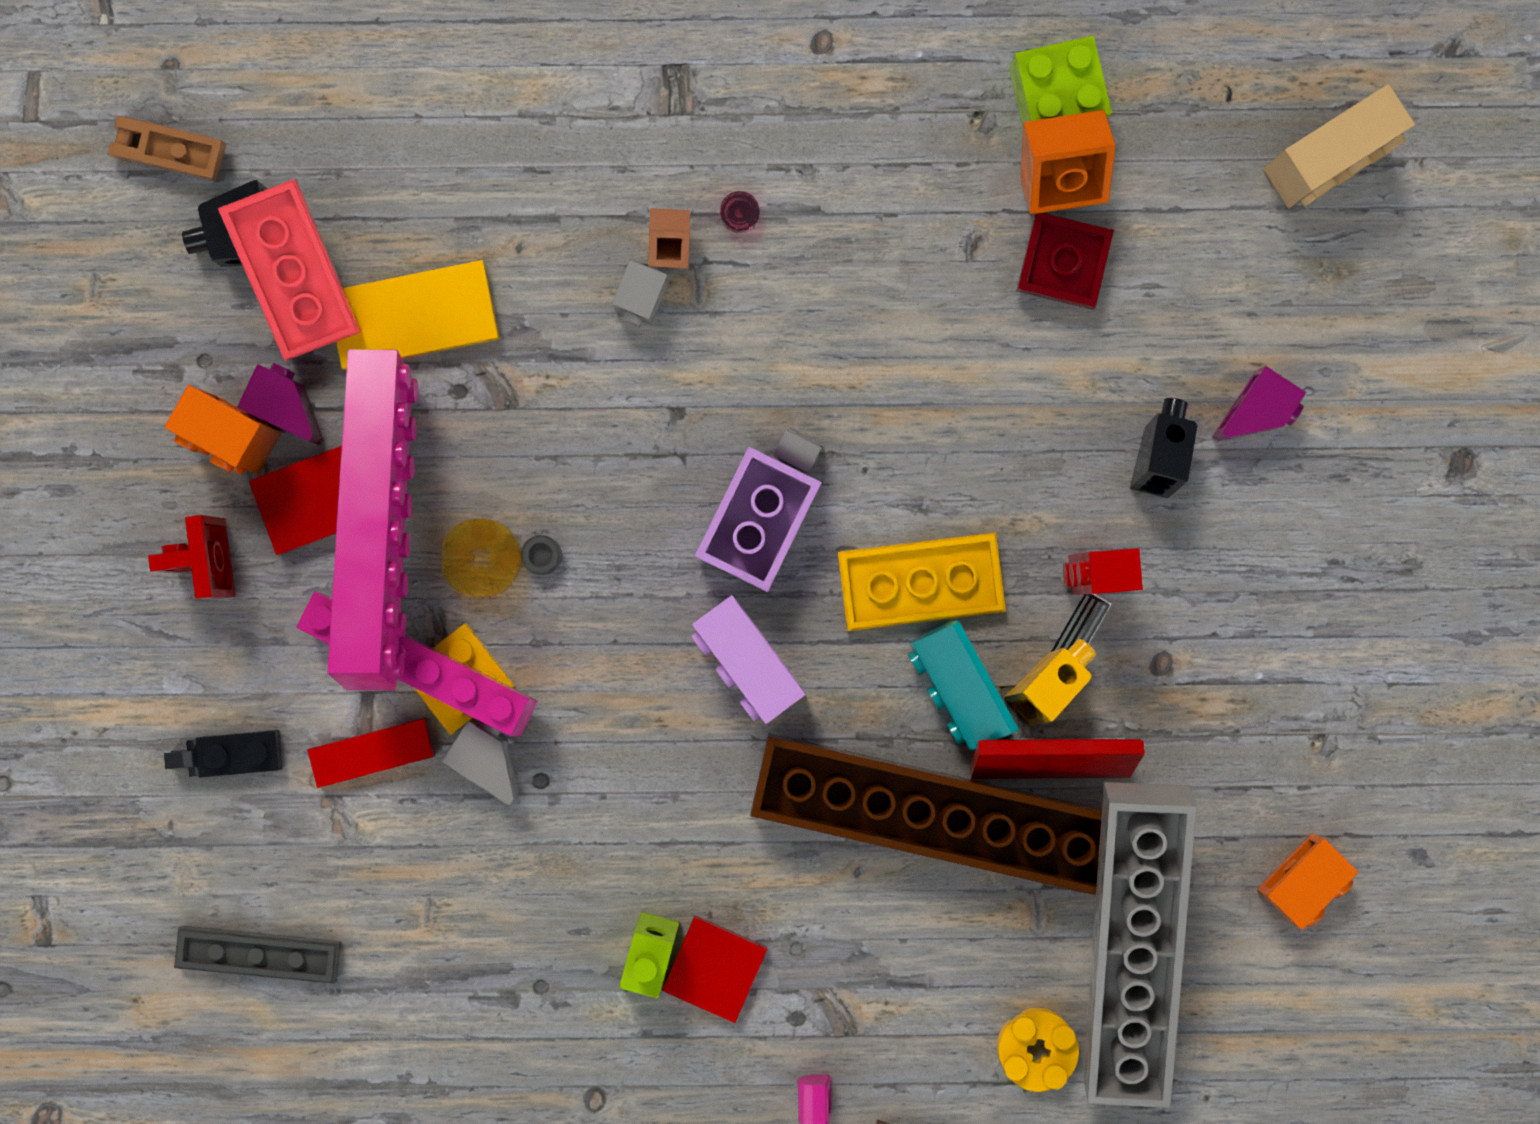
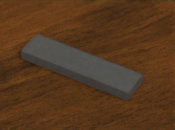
(257, 954)

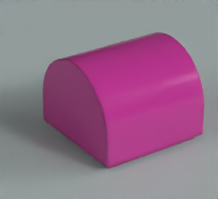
(814, 1099)

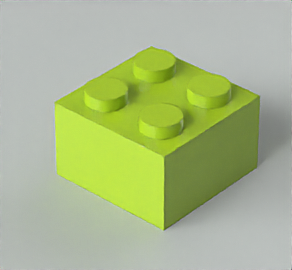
(1059, 80)

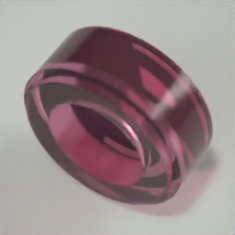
(739, 212)

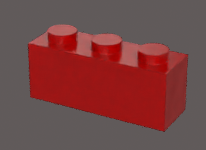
(1103, 572)

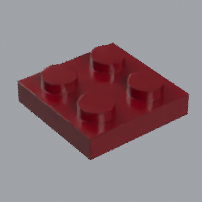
(1065, 260)

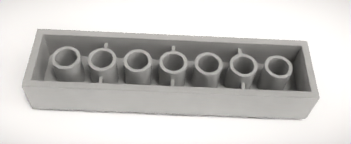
(1138, 943)

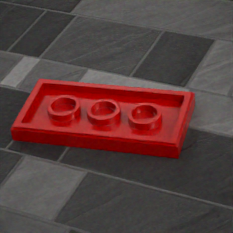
(1056, 758)

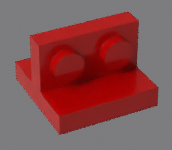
(204, 555)

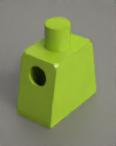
(649, 955)

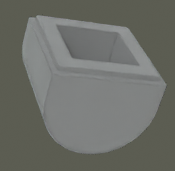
(798, 449)

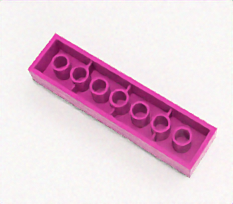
(372, 522)

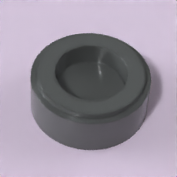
(541, 555)

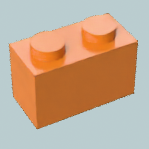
(1308, 881)

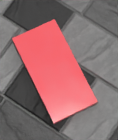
(289, 269)

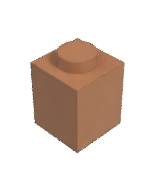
(669, 238)

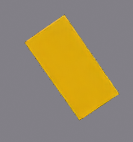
(423, 312)
(921, 581)

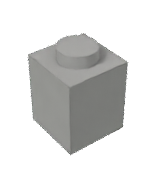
(640, 294)

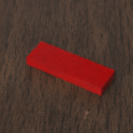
(371, 752)

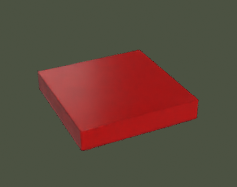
(714, 969)

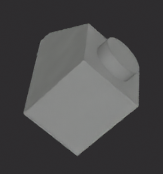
(484, 759)

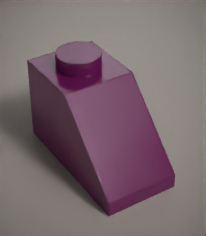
(280, 402)
(1262, 406)

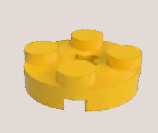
(1051, 1069)

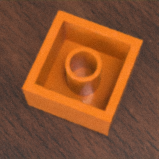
(1067, 161)
(219, 428)

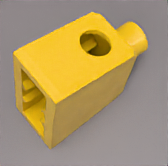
(1041, 692)

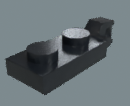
(228, 754)

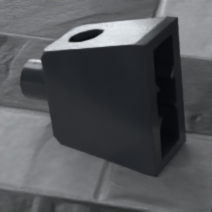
(213, 232)
(1165, 451)

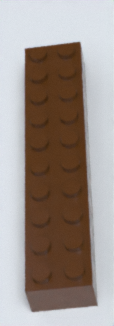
(928, 813)

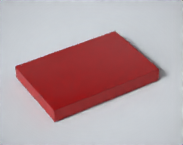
(300, 501)

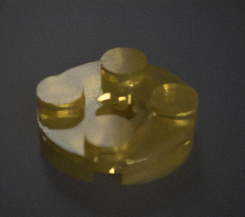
(458, 558)

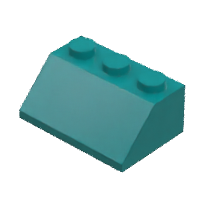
(961, 685)

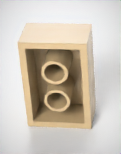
(1340, 148)

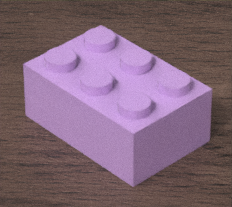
(758, 519)
(747, 660)

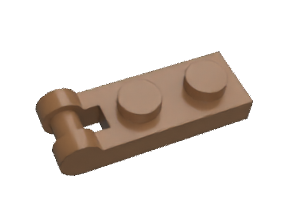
(168, 148)

